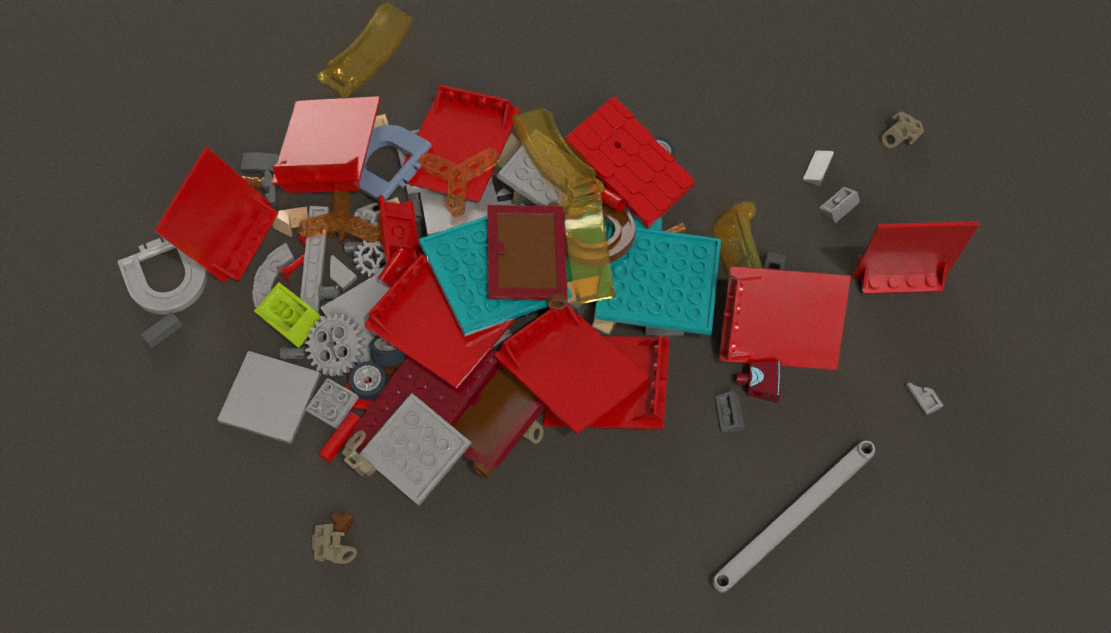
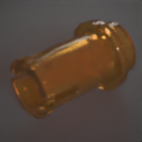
(255, 182)
(678, 228)

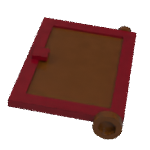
(527, 253)
(497, 419)

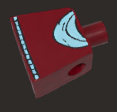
(762, 380)

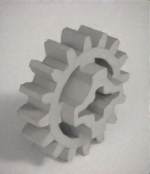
(366, 258)

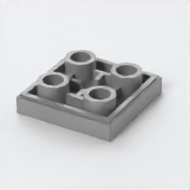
(331, 403)

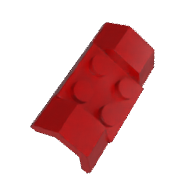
(398, 227)

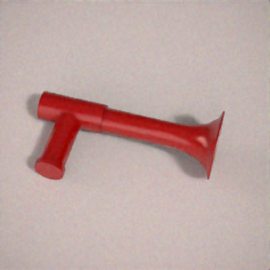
(285, 272)

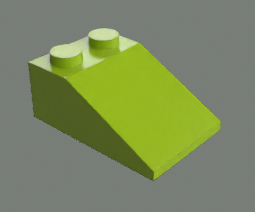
(288, 314)

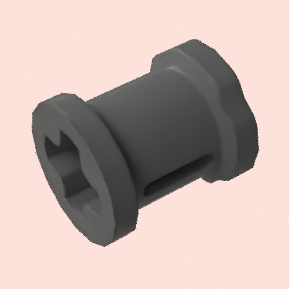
(328, 292)

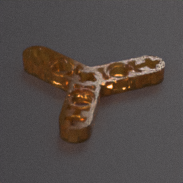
(453, 170)
(341, 220)

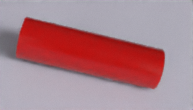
(612, 199)
(339, 437)

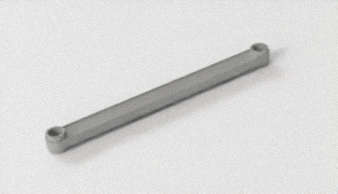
(793, 516)

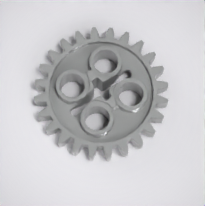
(320, 348)

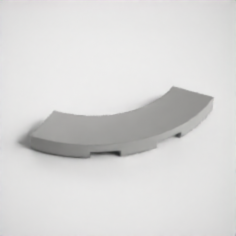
(267, 272)

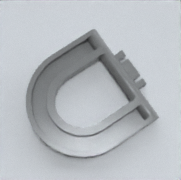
(162, 302)

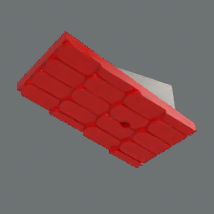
(630, 161)

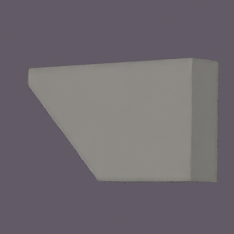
(341, 274)
(925, 398)

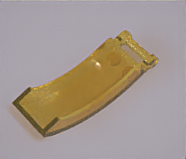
(368, 51)
(553, 156)
(588, 249)

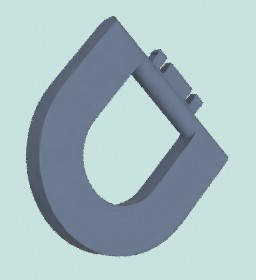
(403, 140)

